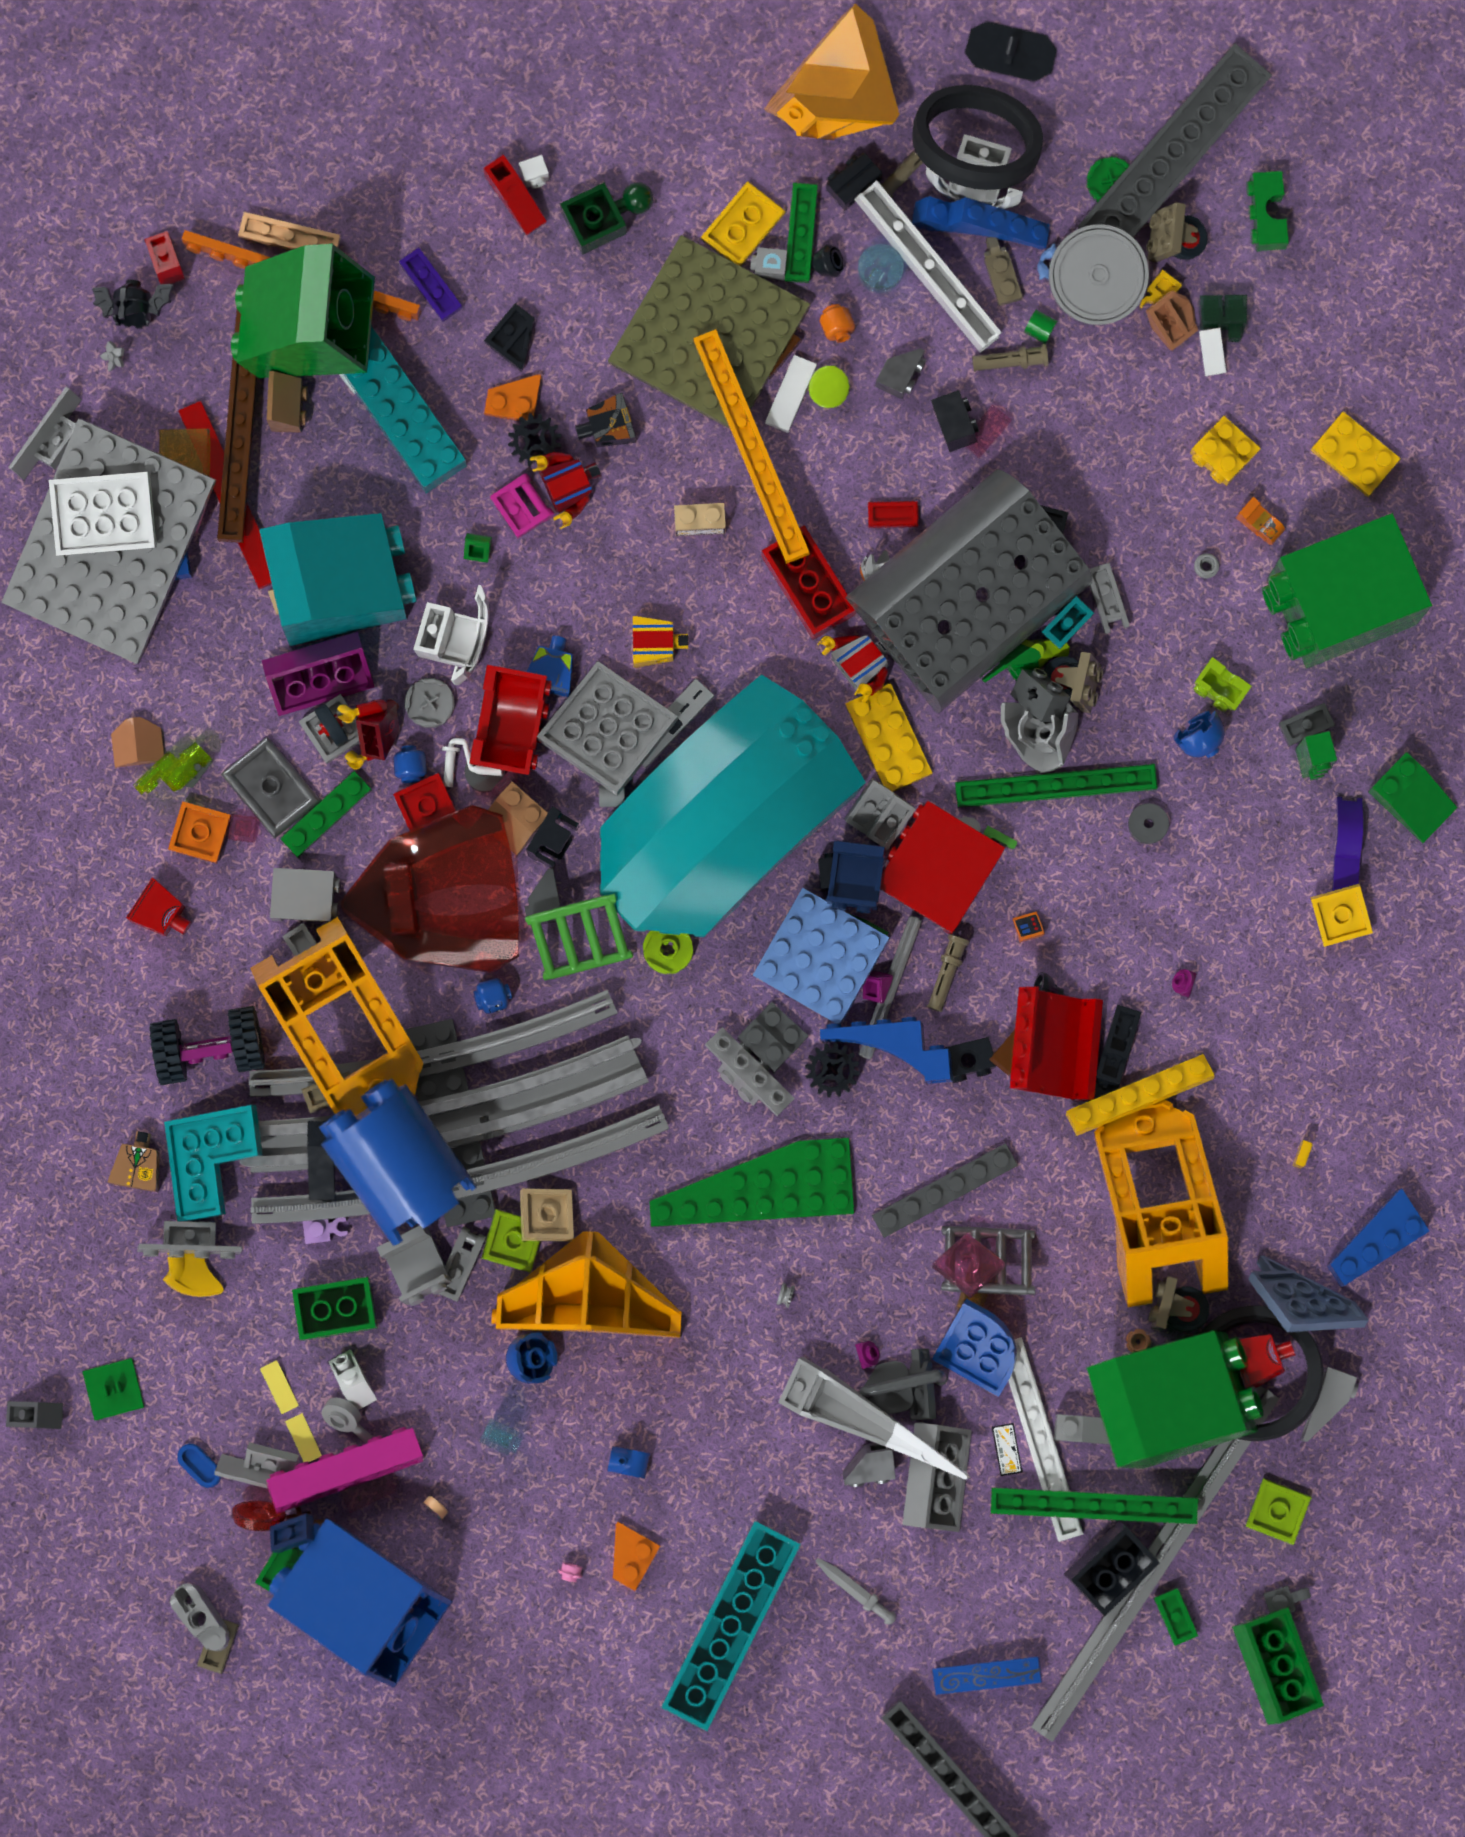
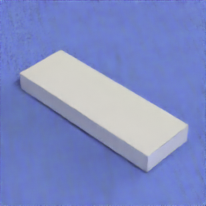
(791, 393)

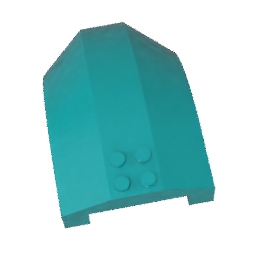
(724, 812)

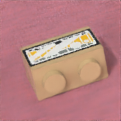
(699, 519)

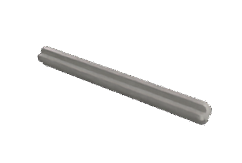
(896, 969)

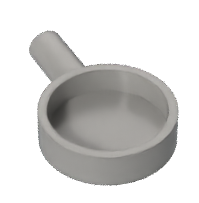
(344, 1417)

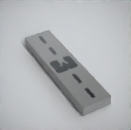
(686, 708)

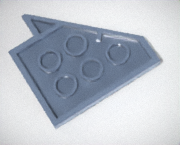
(1301, 1302)

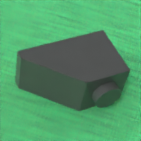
(544, 896)
(34, 1415)

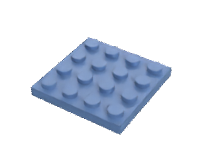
(821, 956)

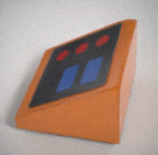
(1028, 927)

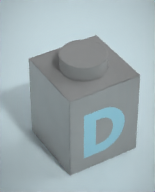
(769, 263)

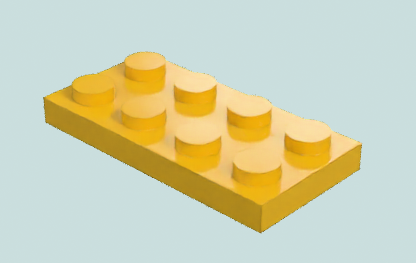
(889, 739)

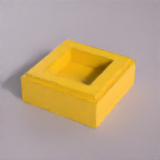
(1302, 1154)

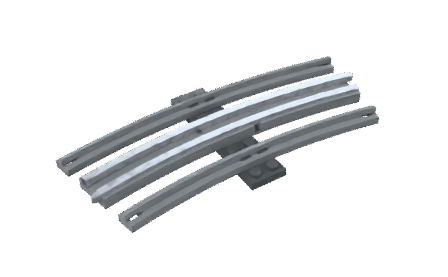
(476, 1114)

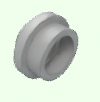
(1209, 558)

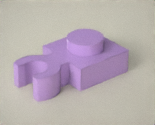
(321, 1230)

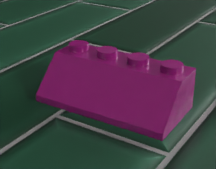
(317, 673)

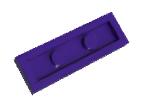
(430, 284)

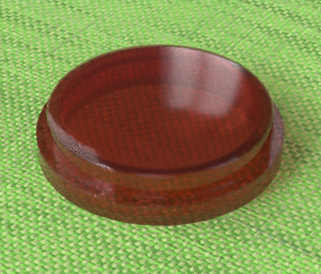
(256, 1515)

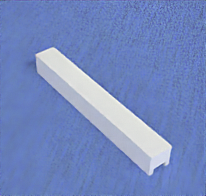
(928, 266)

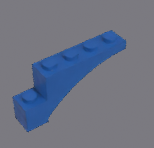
(979, 219)
(900, 1039)

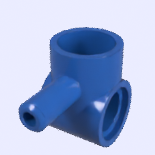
(628, 1462)

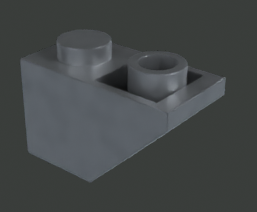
(899, 371)
(870, 1464)

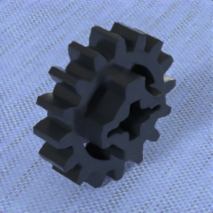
(544, 447)
(839, 1079)

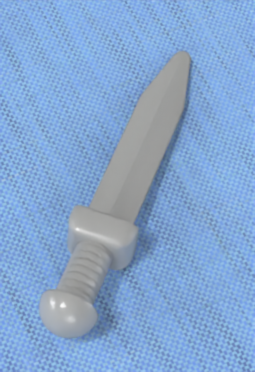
(869, 1601)

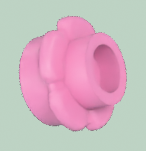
(570, 1572)

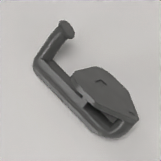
(892, 1386)

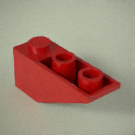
(514, 194)

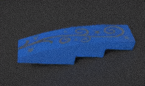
(987, 1675)

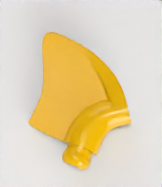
(191, 1277)

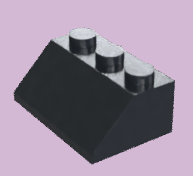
(1111, 1568)

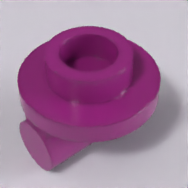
(1183, 982)
(868, 1354)

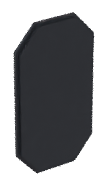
(1010, 51)

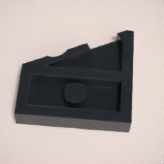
(512, 336)

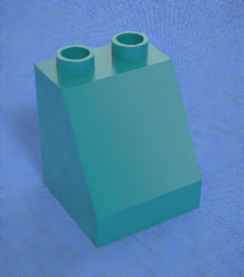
(336, 575)

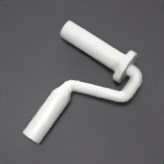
(450, 762)

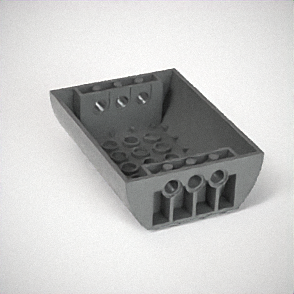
(939, 581)

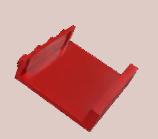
(939, 866)
(1056, 1044)

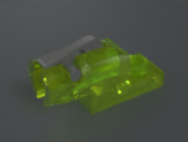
(175, 771)

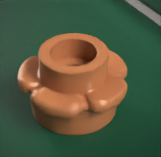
(1131, 1338)

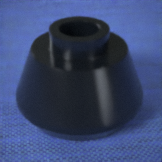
(828, 261)

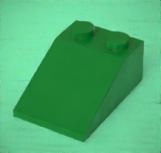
(1413, 797)

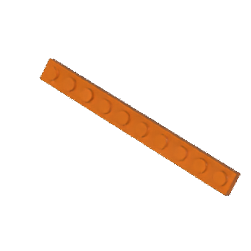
(241, 258)

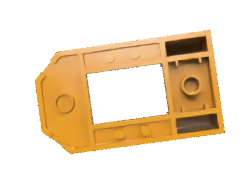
(314, 981)
(1168, 1231)

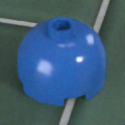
(1201, 736)
(531, 1358)

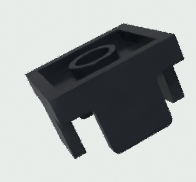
(551, 838)

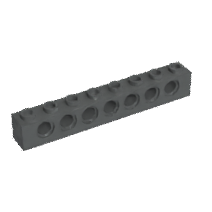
(946, 1772)

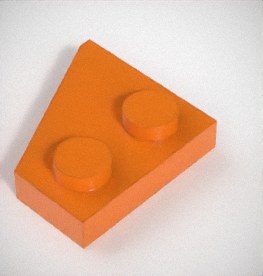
(513, 399)
(631, 1556)

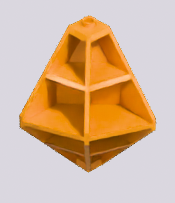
(839, 84)
(587, 1290)

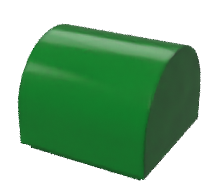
(1040, 326)
(477, 547)

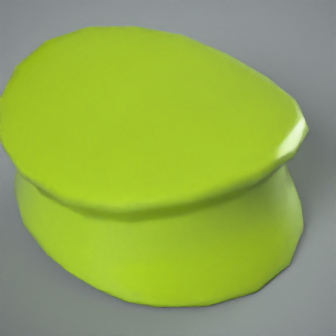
(829, 387)

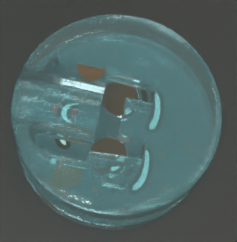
(880, 268)

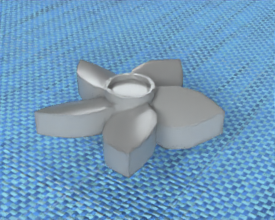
(113, 355)

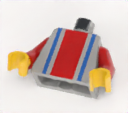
(859, 662)

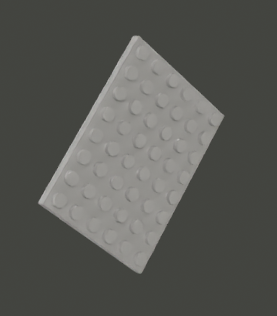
(110, 594)

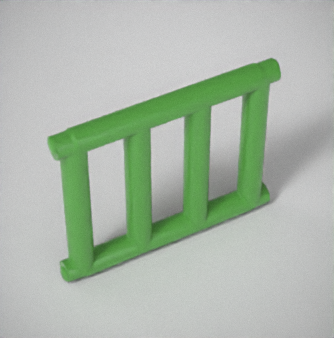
(598, 958)

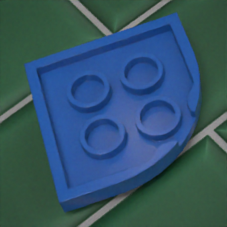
(978, 1348)

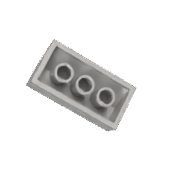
(933, 1494)

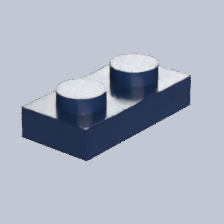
(292, 1533)

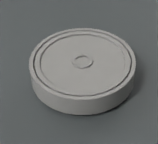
(1098, 274)

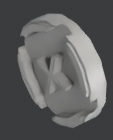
(429, 703)

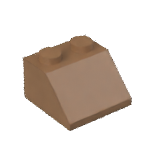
(285, 403)
(520, 815)

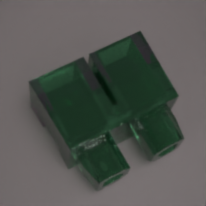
(1224, 314)

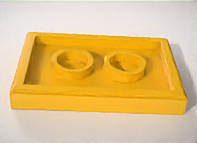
(743, 224)

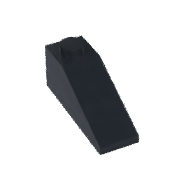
(320, 1166)

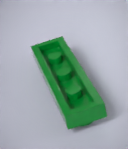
(801, 232)
(326, 814)

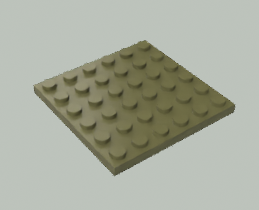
(695, 296)

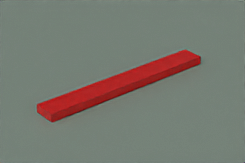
(195, 417)

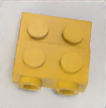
(1224, 451)

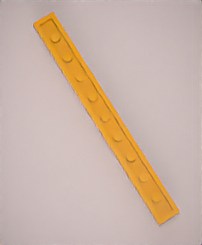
(751, 446)

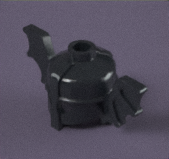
(132, 303)

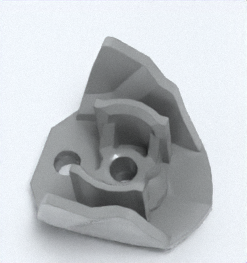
(1039, 743)

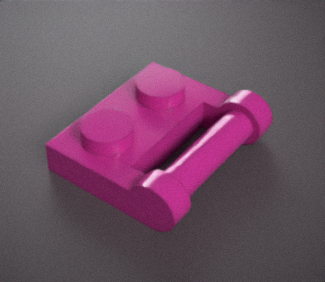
(514, 509)

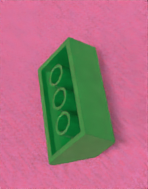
(1278, 1666)

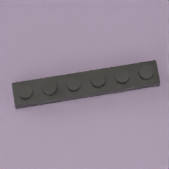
(944, 1190)

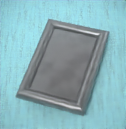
(270, 787)

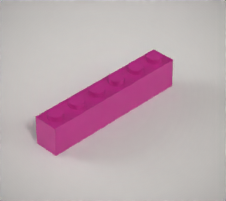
(344, 1470)

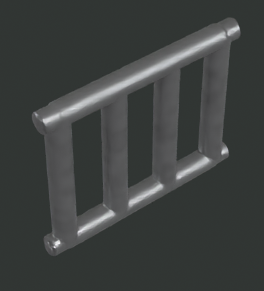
(1001, 1235)

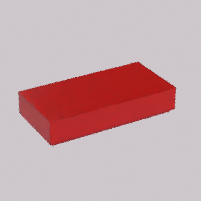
(893, 514)

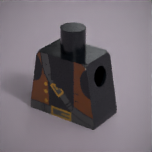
(608, 423)

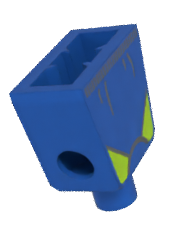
(555, 665)

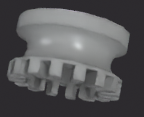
(785, 1295)

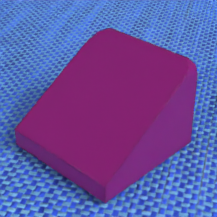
(877, 986)

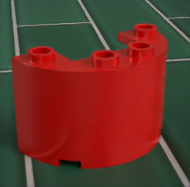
(510, 720)

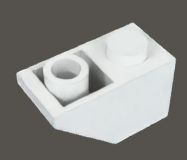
(352, 1380)

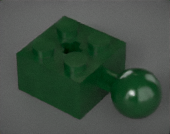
(599, 203)

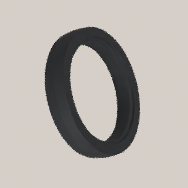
(970, 174)
(1314, 1362)

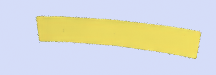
(286, 1401)

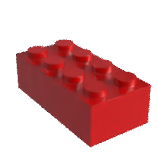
(810, 587)

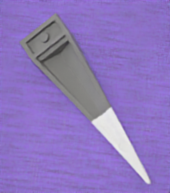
(829, 1400)

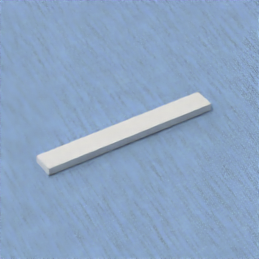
(1040, 1438)

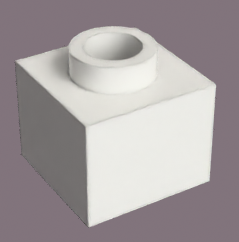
(534, 172)

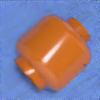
(837, 323)

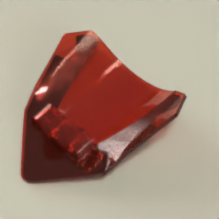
(443, 893)

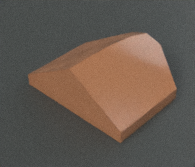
(1172, 319)
(137, 742)

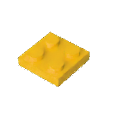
(1341, 915)

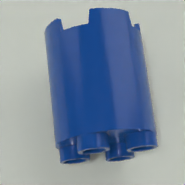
(395, 1159)

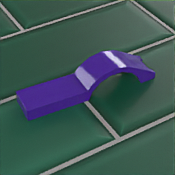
(1348, 843)

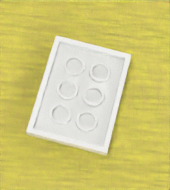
(102, 513)

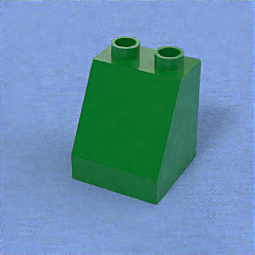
(304, 314)
(1175, 1399)

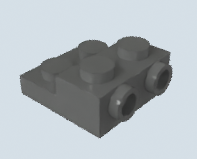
(772, 1038)

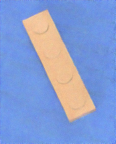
(282, 233)

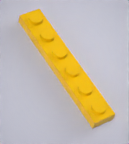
(1140, 1094)

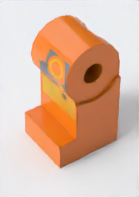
(1260, 521)

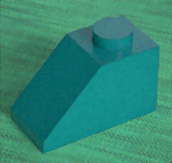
(1068, 622)

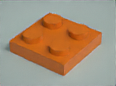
(199, 832)

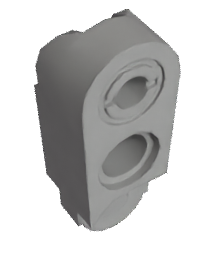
(214, 1631)

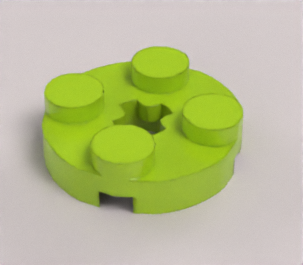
(673, 962)

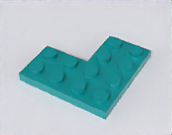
(197, 1149)

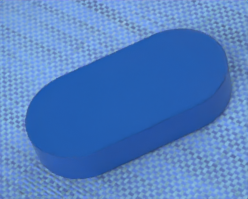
(198, 1465)

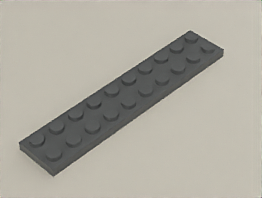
(1180, 143)

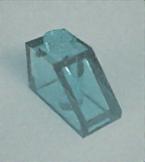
(501, 1437)

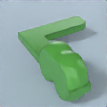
(1000, 837)

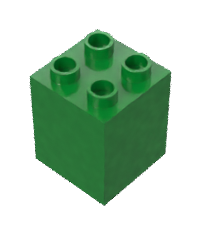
(1346, 592)

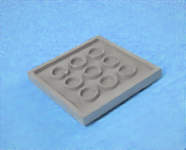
(607, 728)

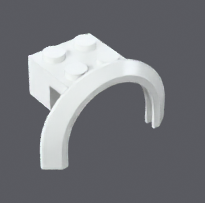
(984, 154)
(454, 637)

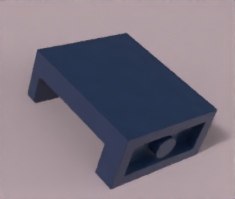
(856, 876)

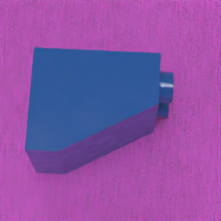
(357, 1603)

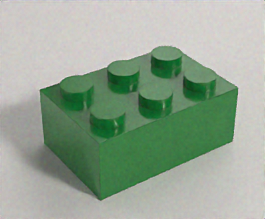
(334, 1309)

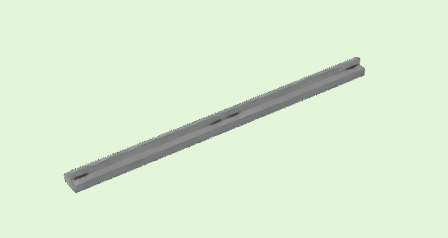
(1117, 1621)

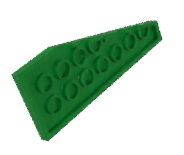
(790, 1182)

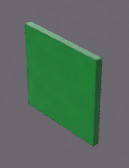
(113, 1389)

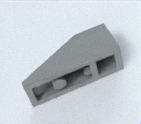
(1335, 1394)
(1080, 1429)

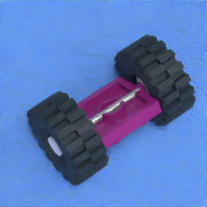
(171, 1053)

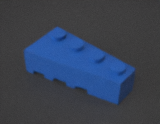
(1382, 1236)

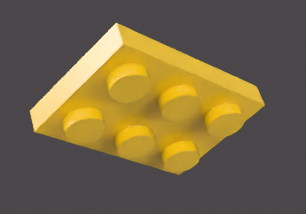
(1355, 454)

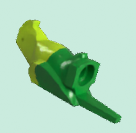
(1028, 655)

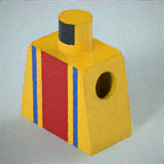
(655, 641)

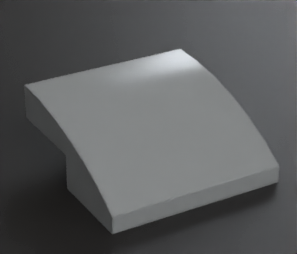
(880, 814)

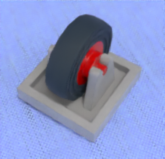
(328, 732)

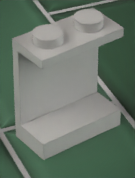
(304, 895)
(416, 1265)

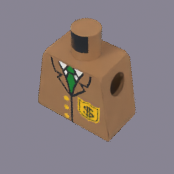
(137, 1165)

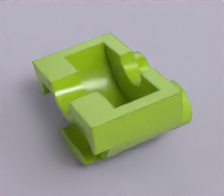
(1221, 686)

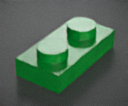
(1175, 1616)

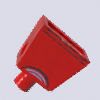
(158, 910)
(1264, 1359)

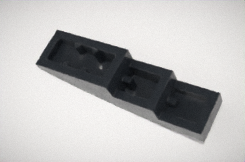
(1116, 1050)

